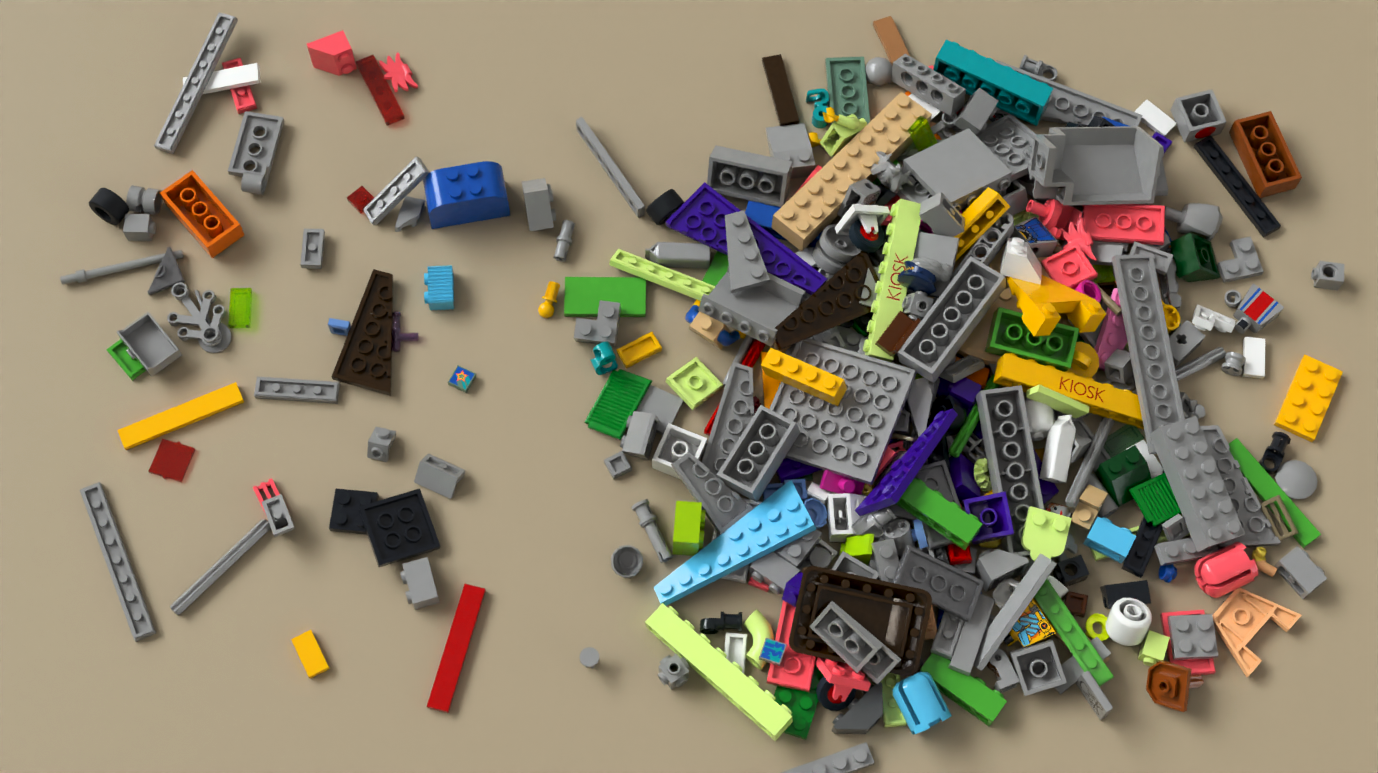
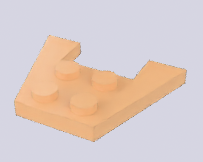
(1242, 618)

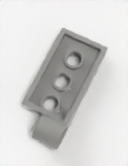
(256, 179)

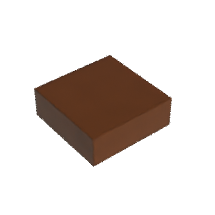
(1076, 603)

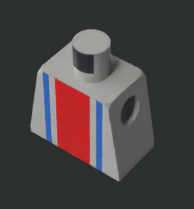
(1256, 310)

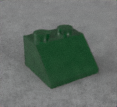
(1194, 258)
(1123, 473)

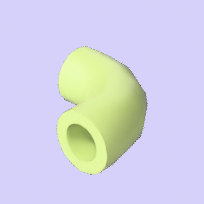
(760, 629)

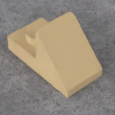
(1088, 507)

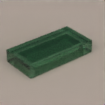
(1122, 439)

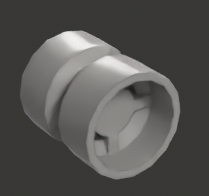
(144, 200)

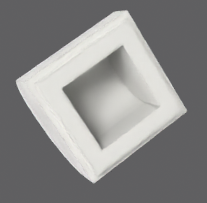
(814, 491)

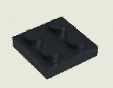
(345, 512)

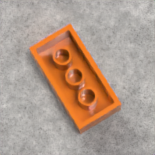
(202, 214)

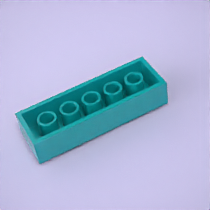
(1014, 91)

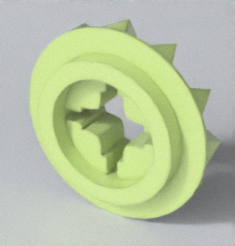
(981, 474)

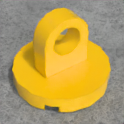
(1085, 360)

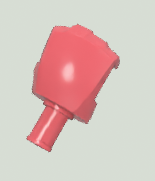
(1055, 216)

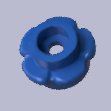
(1167, 572)

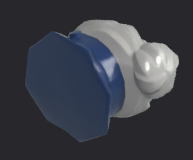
(923, 274)

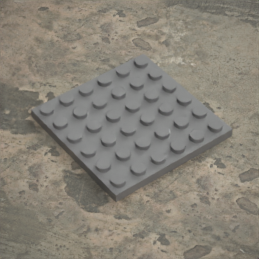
(856, 432)

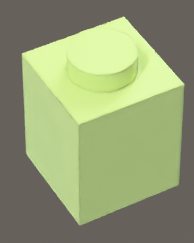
(1153, 648)

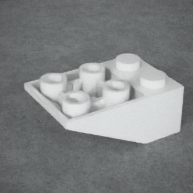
(842, 516)

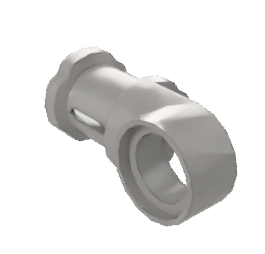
(1037, 68)
(879, 519)

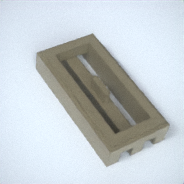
(1287, 534)

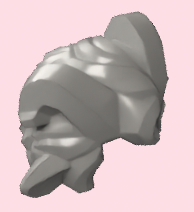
(890, 174)

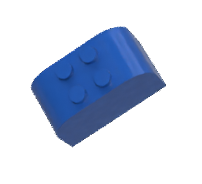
(466, 194)

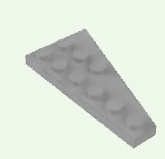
(731, 418)
(1248, 508)

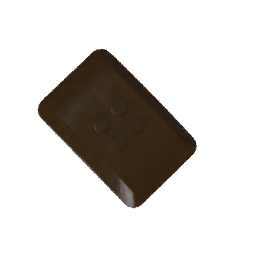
(885, 609)

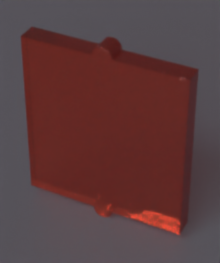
(172, 460)

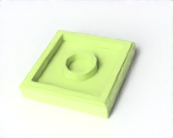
(694, 383)

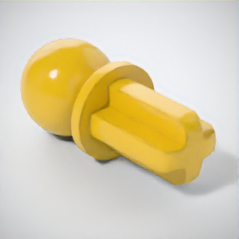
(546, 309)

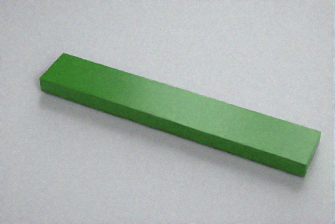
(1267, 488)
(1072, 633)

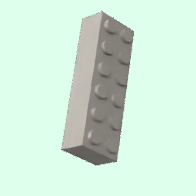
(952, 319)
(1196, 484)

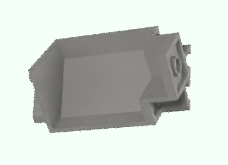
(1097, 166)

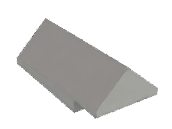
(854, 643)

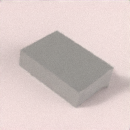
(149, 344)

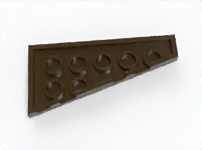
(830, 305)
(368, 346)

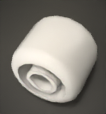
(1040, 419)
(1128, 621)

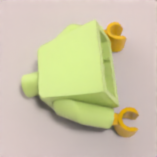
(839, 133)

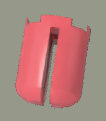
(1225, 570)

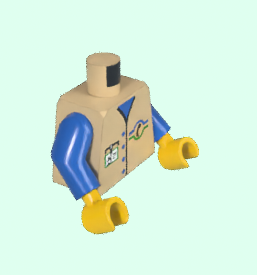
(710, 328)

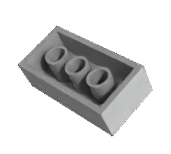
(749, 176)
(758, 453)

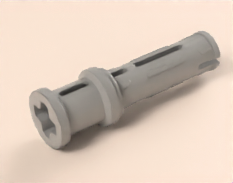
(648, 521)

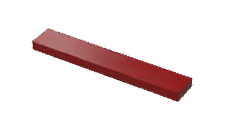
(456, 648)

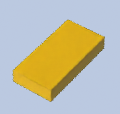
(639, 350)
(310, 654)

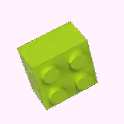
(687, 526)

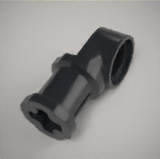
(1276, 445)
(726, 621)

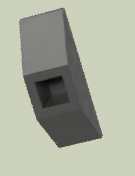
(862, 713)

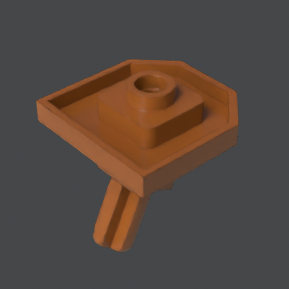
(1170, 684)

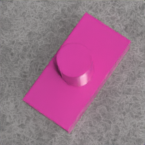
(840, 484)

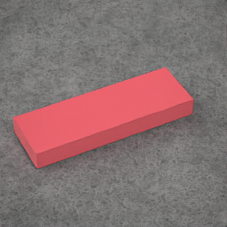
(243, 95)

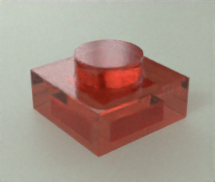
(360, 199)

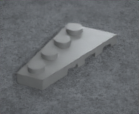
(744, 257)
(720, 502)

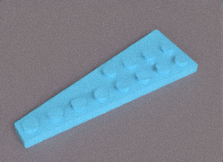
(761, 531)

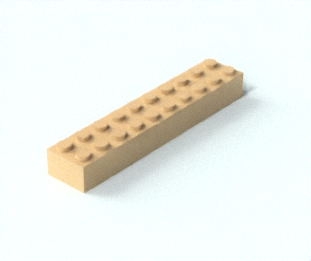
(821, 197)

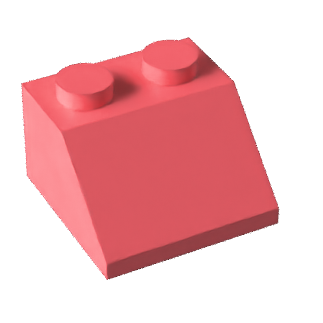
(332, 54)

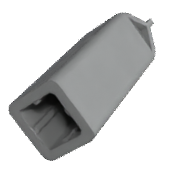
(679, 255)

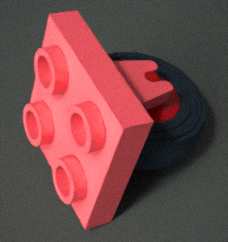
(839, 684)

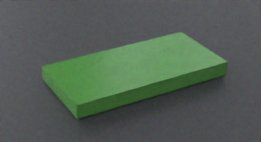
(584, 294)

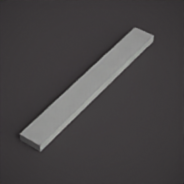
(195, 83)
(118, 562)

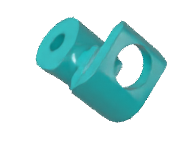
(820, 107)
(603, 355)

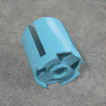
(920, 702)

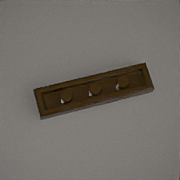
(780, 90)

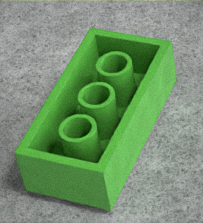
(1011, 335)

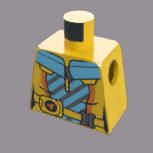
(1031, 626)

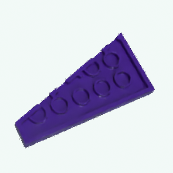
(904, 470)

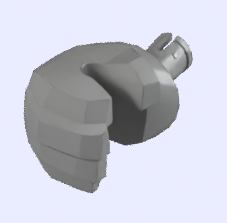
(1197, 218)

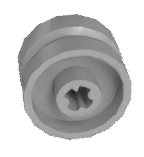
(833, 250)

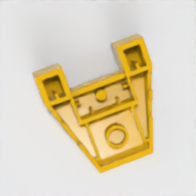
(1044, 301)

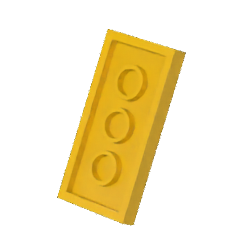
(1308, 398)

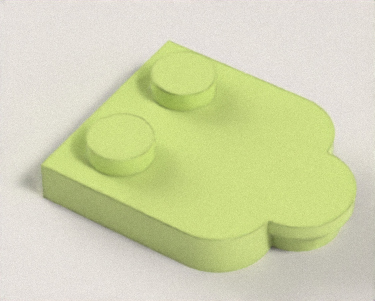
(1045, 533)

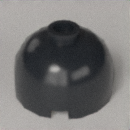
(946, 403)

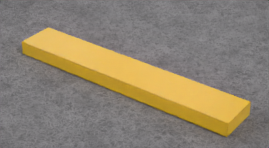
(180, 416)

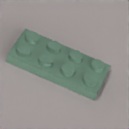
(847, 86)

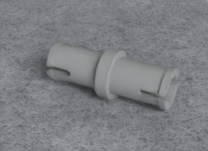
(564, 240)

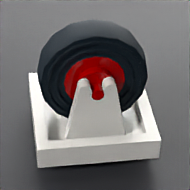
(863, 226)

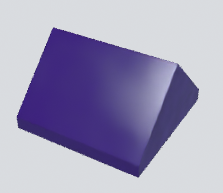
(963, 478)

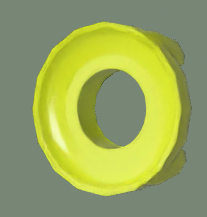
(1096, 618)

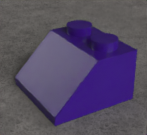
(993, 514)

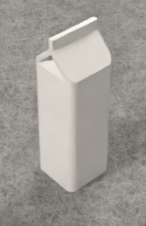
(1058, 450)

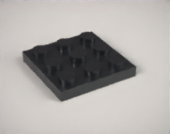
(399, 527)

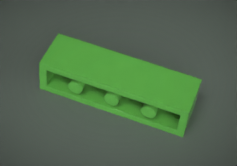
(939, 513)
(965, 690)

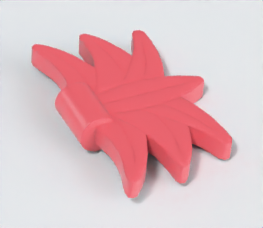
(398, 73)
(1080, 237)

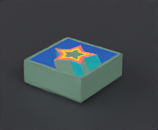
(462, 379)

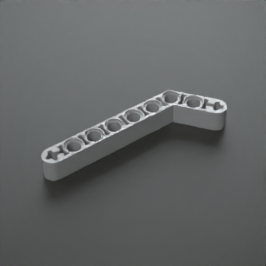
(990, 249)

